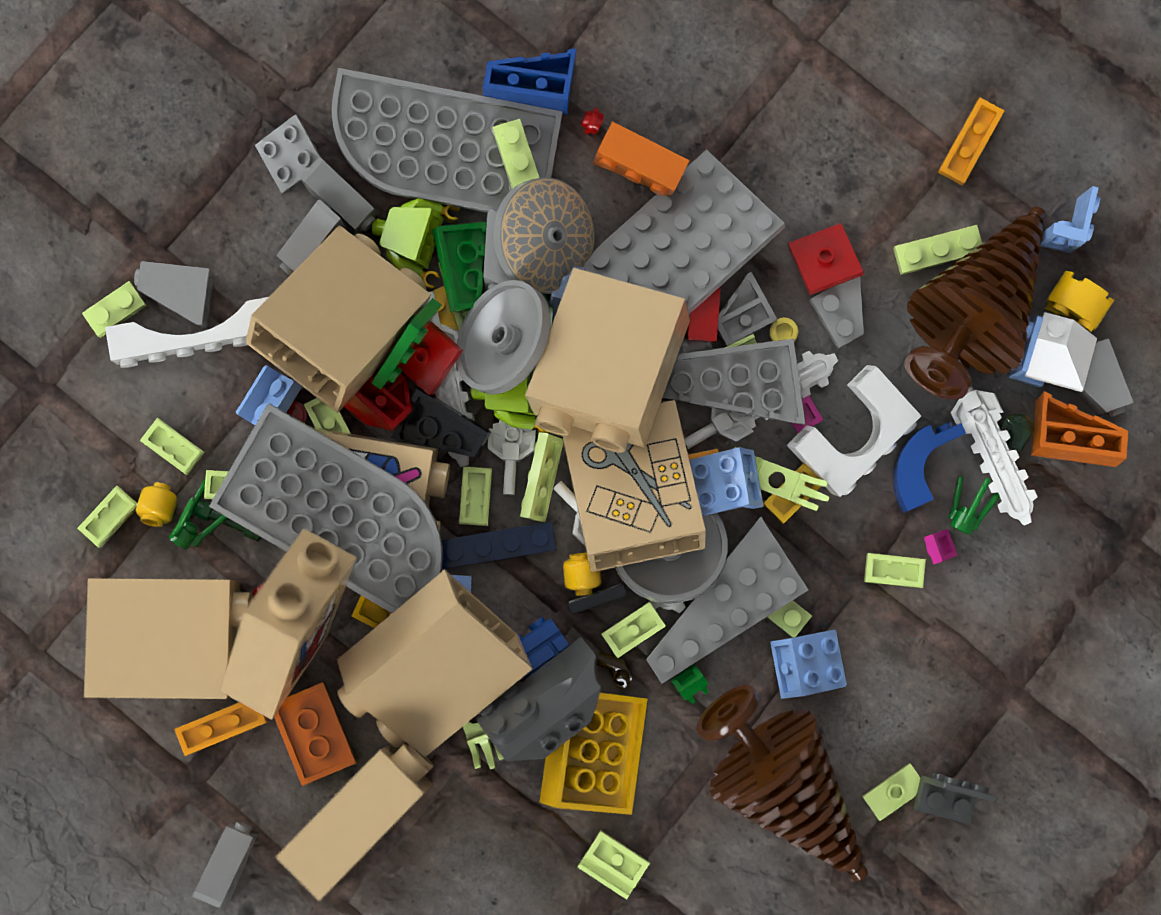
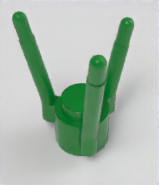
(966, 519)
(185, 531)

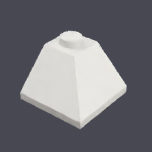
(1062, 353)

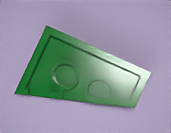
(404, 348)

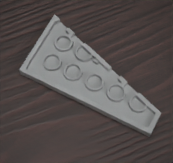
(741, 379)
(750, 588)

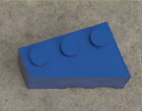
(532, 81)

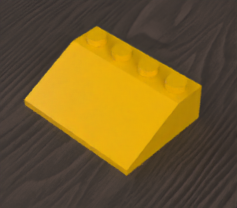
(600, 762)

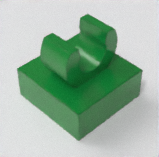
(690, 682)

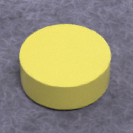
(783, 329)

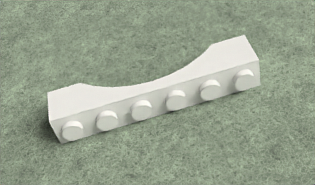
(135, 343)

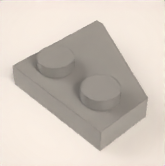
(841, 311)
(744, 312)

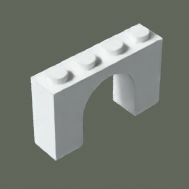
(891, 419)

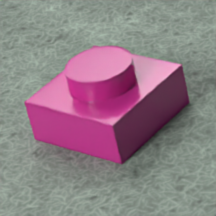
(811, 415)
(940, 546)

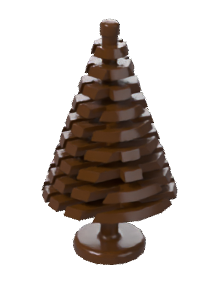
(977, 310)
(782, 779)

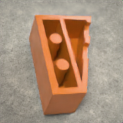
(640, 160)
(1074, 435)

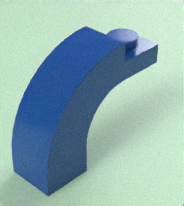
(908, 469)

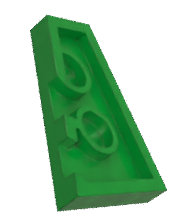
(461, 261)

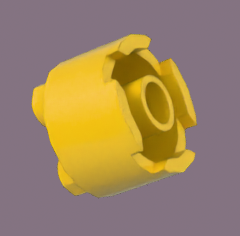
(1079, 301)

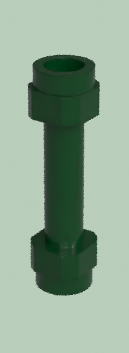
(206, 513)

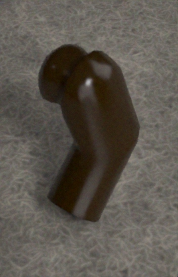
(618, 669)

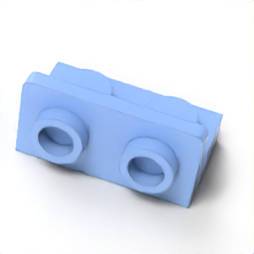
(268, 388)

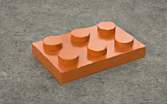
(314, 734)

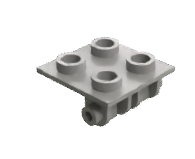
(288, 153)

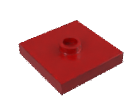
(825, 259)
(432, 360)

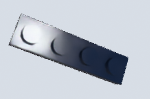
(498, 545)

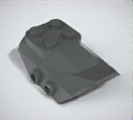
(544, 707)

